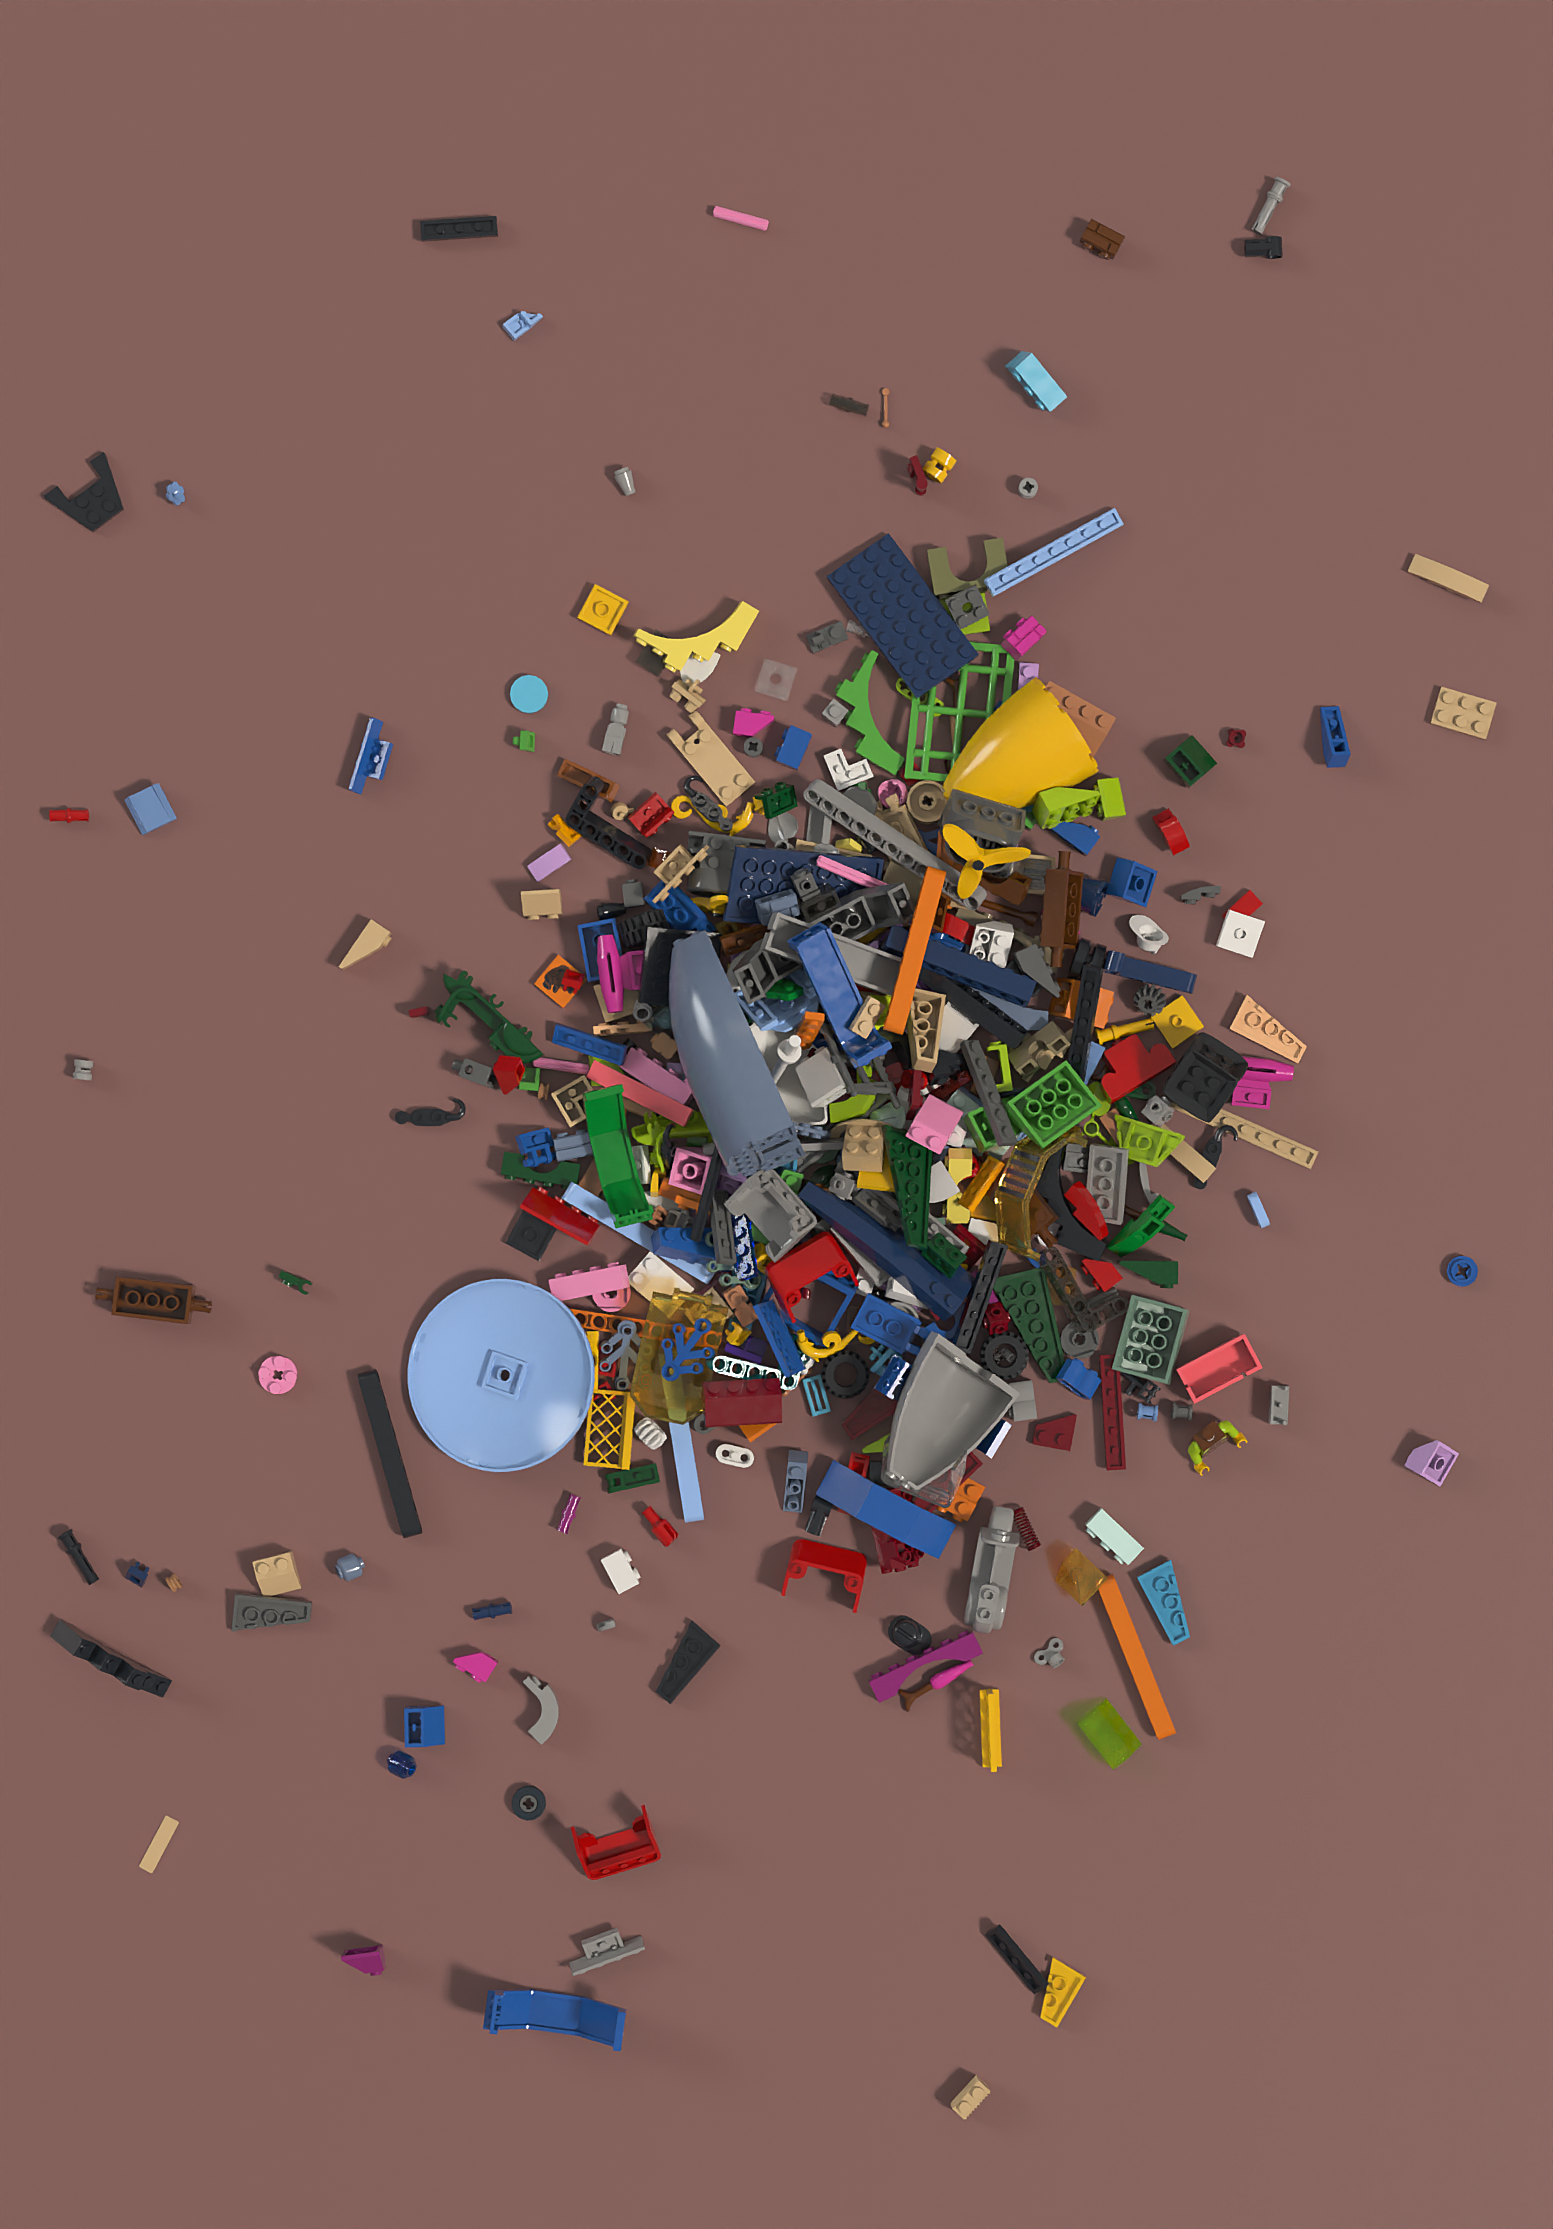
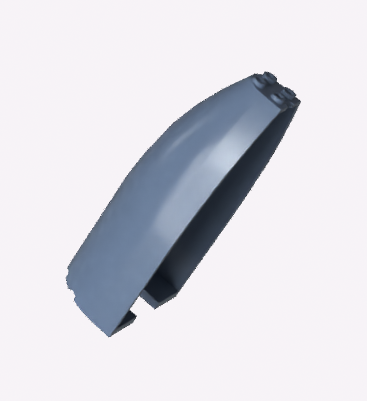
(726, 1064)

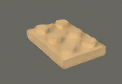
(1463, 713)

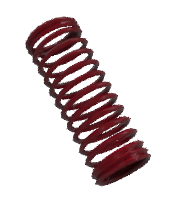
(1038, 1544)

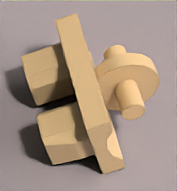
(694, 699)

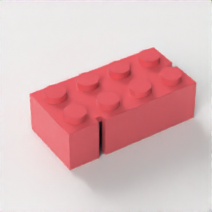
(1218, 1368)

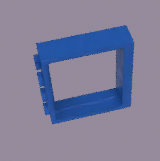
(842, 1284)

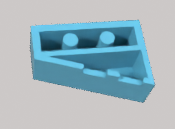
(1036, 381)

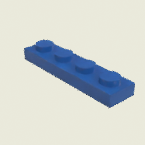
(589, 1044)

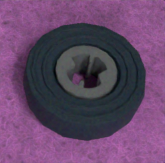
(521, 1809)

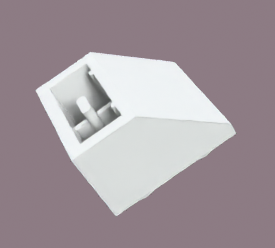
(992, 942)

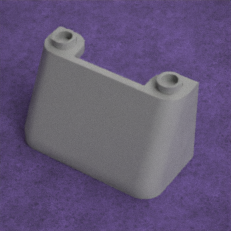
(773, 1210)

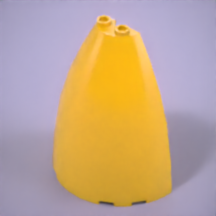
(1022, 751)

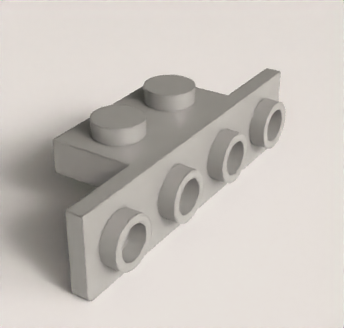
(605, 1949)

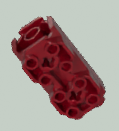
(892, 1552)

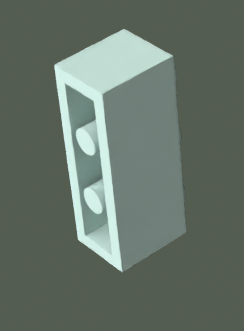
(1113, 1537)

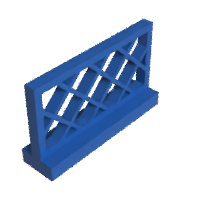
(779, 1338)

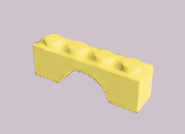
(959, 1167)

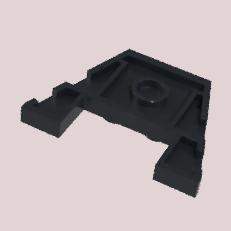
(96, 503)

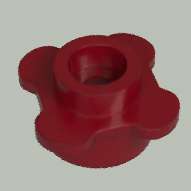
(1236, 733)

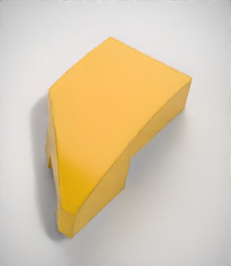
(657, 1174)

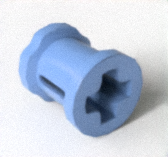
(1147, 1412)

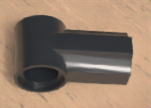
(1269, 247)
(819, 1512)

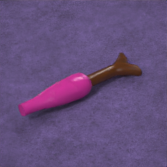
(936, 1682)

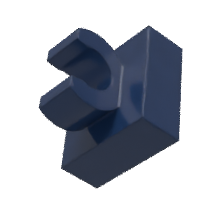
(137, 1576)

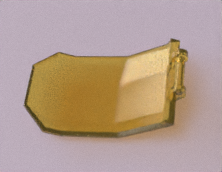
(677, 1399)

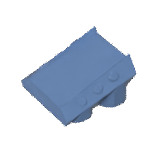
(150, 809)

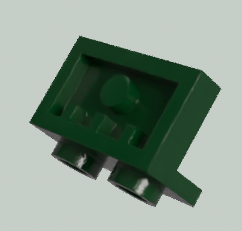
(777, 799)
(943, 1255)

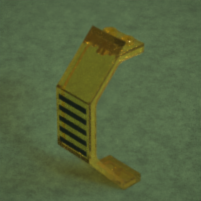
(1017, 1188)

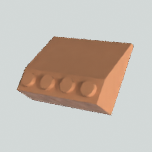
(1088, 719)

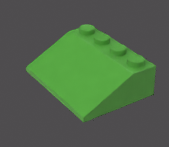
(1052, 1105)

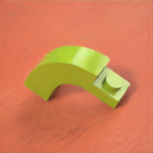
(853, 1107)

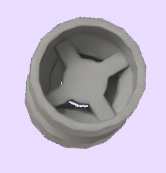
(82, 1074)

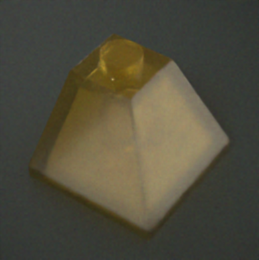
(1079, 1577)

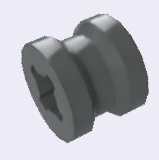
(754, 749)

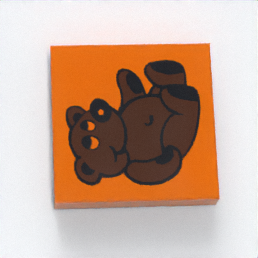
(551, 981)

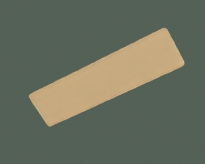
(158, 1844)

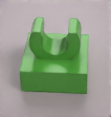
(525, 741)

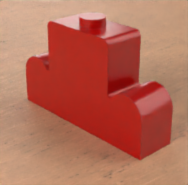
(1132, 1066)

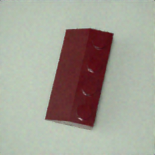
(742, 1402)

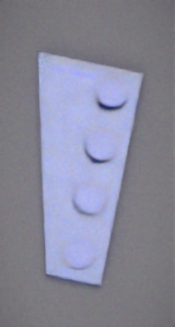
(744, 1248)

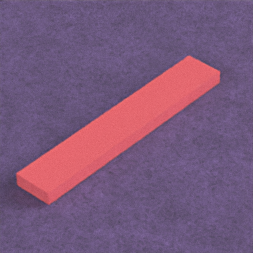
(641, 1093)

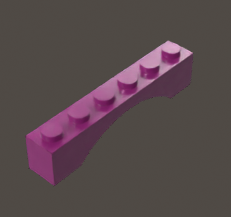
(888, 1683)

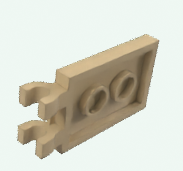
(899, 819)

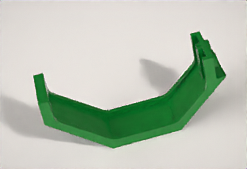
(615, 1156)

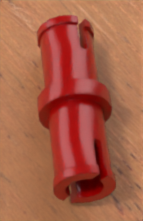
(69, 815)

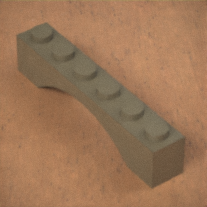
(1019, 935)

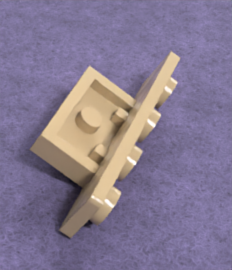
(675, 866)

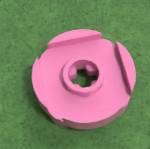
(613, 1304)
(282, 1364)

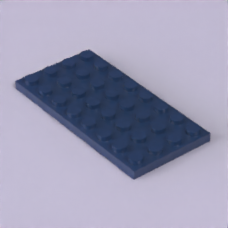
(902, 616)
(767, 871)

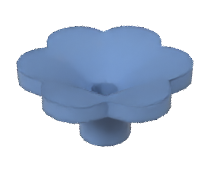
(175, 493)

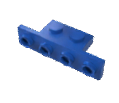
(372, 757)

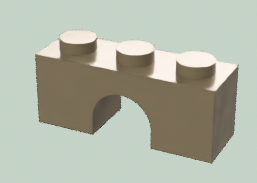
(1027, 1054)

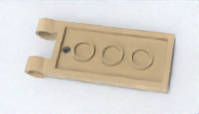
(713, 761)

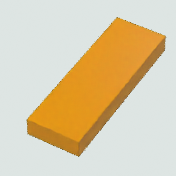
(981, 1183)

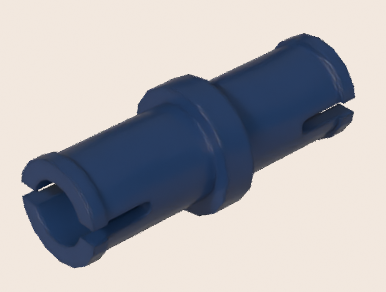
(492, 1610)

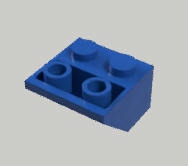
(424, 1726)

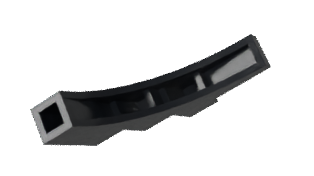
(946, 1065)
(1074, 1233)
(108, 1661)

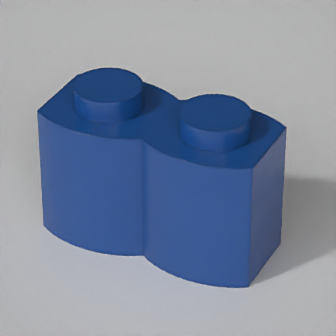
(1078, 1378)

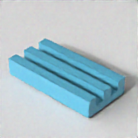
(811, 1379)

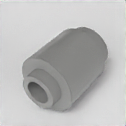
(642, 1011)

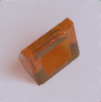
(658, 857)

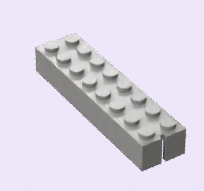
(867, 965)

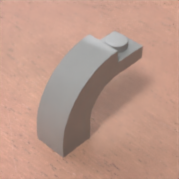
(550, 1709)

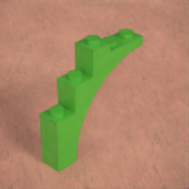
(855, 694)

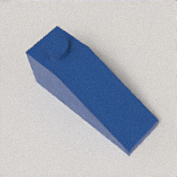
(1334, 738)
(1077, 835)

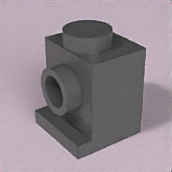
(808, 890)

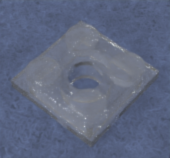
(780, 690)

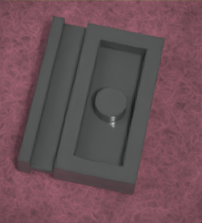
(1075, 1158)

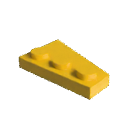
(1060, 1992)

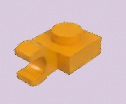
(565, 833)

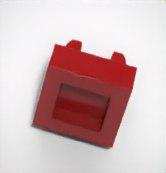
(573, 980)

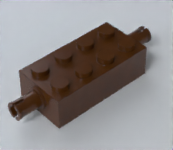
(1061, 909)
(1040, 1213)
(153, 1300)

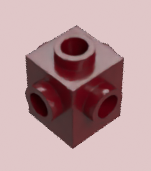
(995, 1318)

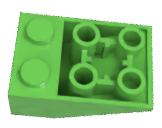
(981, 1130)

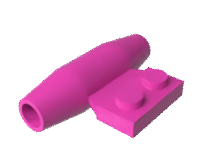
(617, 972)
(1254, 1086)

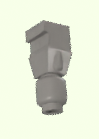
(615, 731)

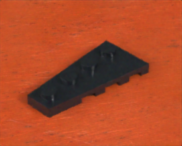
(689, 1659)

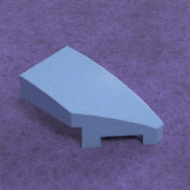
(520, 324)

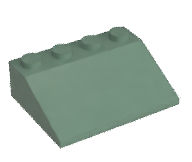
(1150, 1339)

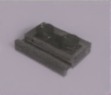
(650, 660)

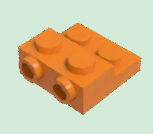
(964, 1500)

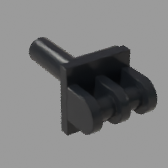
(1136, 1383)

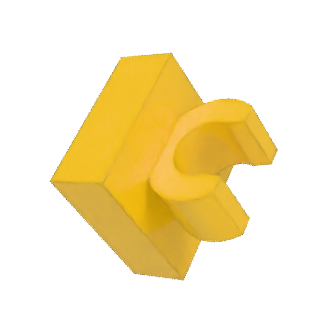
(738, 1335)

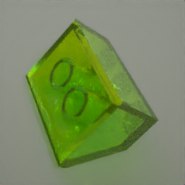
(1109, 1733)

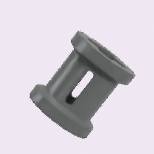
(1181, 1411)

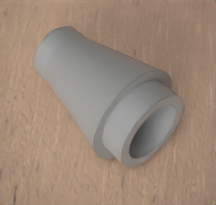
(625, 480)

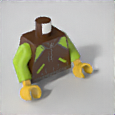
(1210, 1439)

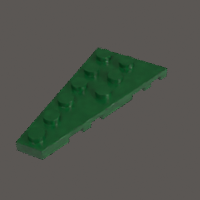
(911, 1177)
(1031, 1311)

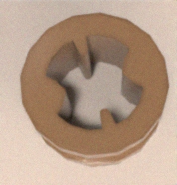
(543, 1091)
(174, 1582)

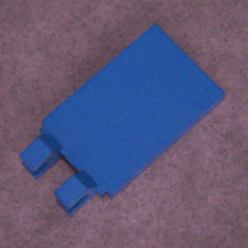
(679, 910)
(889, 1325)

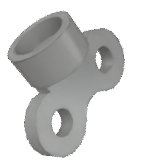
(1051, 1654)

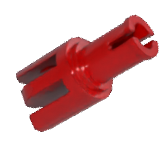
(660, 1527)

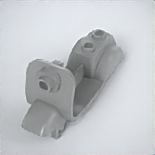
(991, 1572)

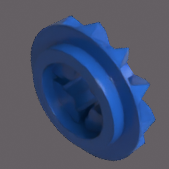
(1471, 1272)

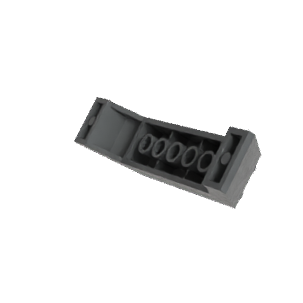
(859, 915)

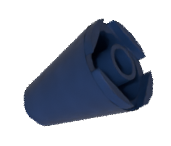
(1092, 895)

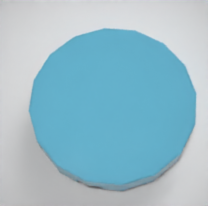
(529, 694)

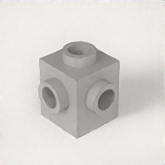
(1158, 1110)
(844, 1185)
(679, 1219)

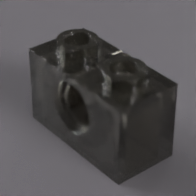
(819, 904)

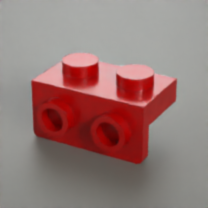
(651, 815)

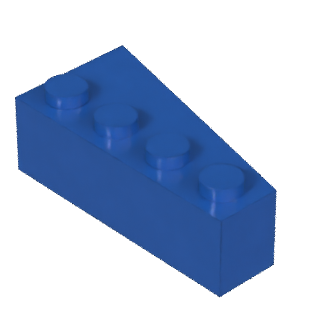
(676, 1244)

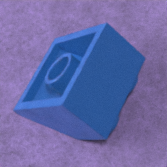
(1131, 882)

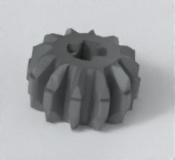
(1149, 1000)

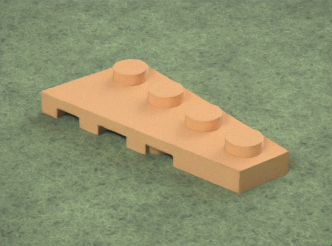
(1266, 1031)

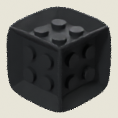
(1205, 1077)

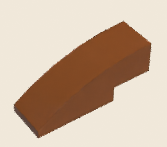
(579, 776)

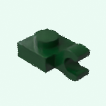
(290, 1279)

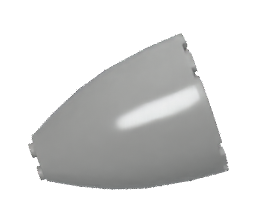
(942, 1411)

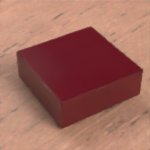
(418, 1012)

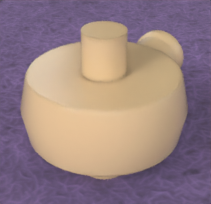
(620, 811)

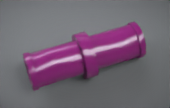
(568, 1513)

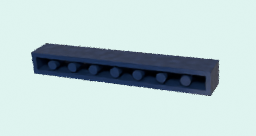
(966, 969)

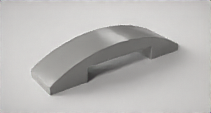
(1144, 1182)

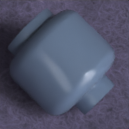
(349, 1567)

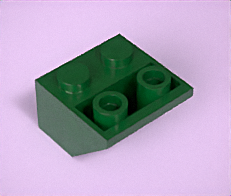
(1190, 761)

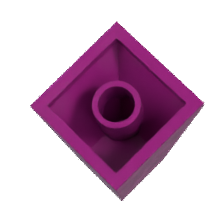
(366, 1959)

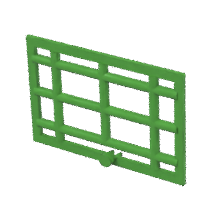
(959, 712)

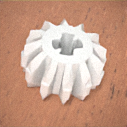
(650, 1433)

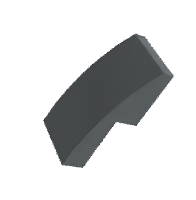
(1195, 895)

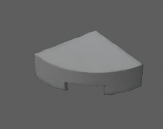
(606, 1624)

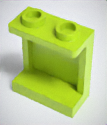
(1004, 1065)

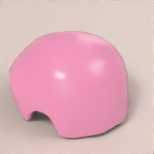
(891, 787)

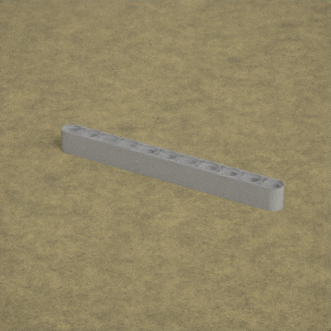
(886, 839)

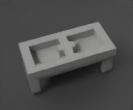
(1278, 1404)

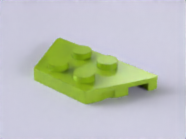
(1146, 1142)

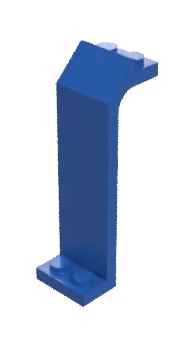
(836, 992)

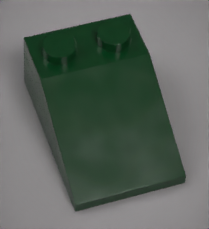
(1158, 1272)

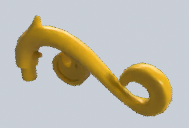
(742, 822)
(830, 1336)

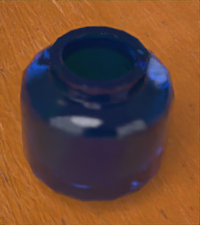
(401, 1764)

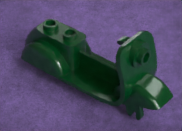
(505, 1035)

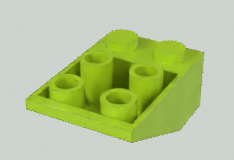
(1063, 805)

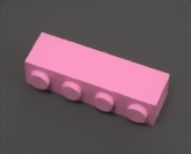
(654, 1076)
(589, 1283)

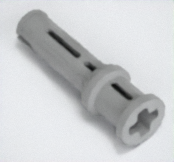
(1273, 198)

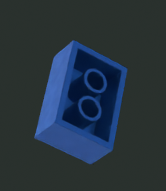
(589, 939)

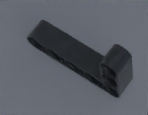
(604, 828)

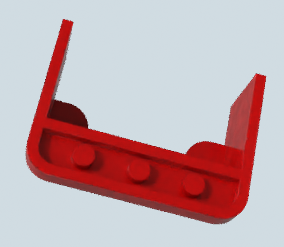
(804, 1266)
(829, 1558)
(618, 1851)

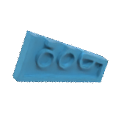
(1164, 1596)

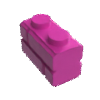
(1023, 638)

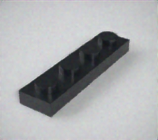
(459, 228)
(1016, 1959)

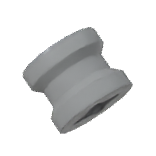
(1025, 490)

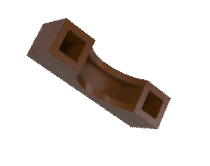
(1012, 888)

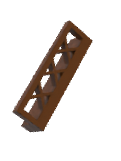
(742, 939)

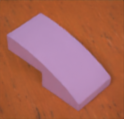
(549, 862)

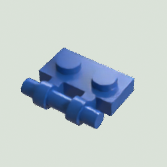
(534, 1141)

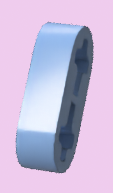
(1258, 1210)

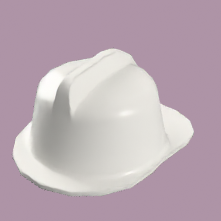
(1148, 933)

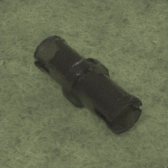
(849, 404)

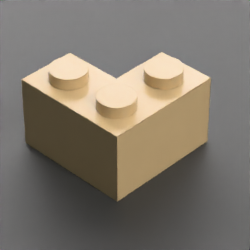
(568, 1100)

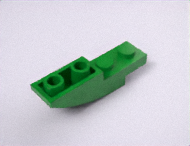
(1138, 1232)

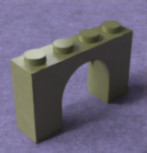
(944, 581)

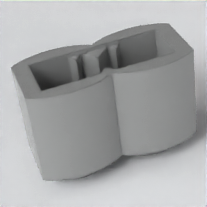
(1024, 1406)

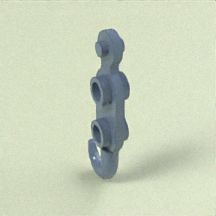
(815, 1131)

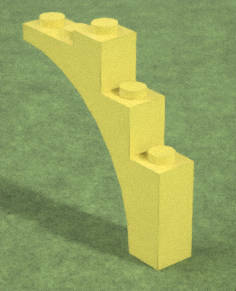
(677, 651)

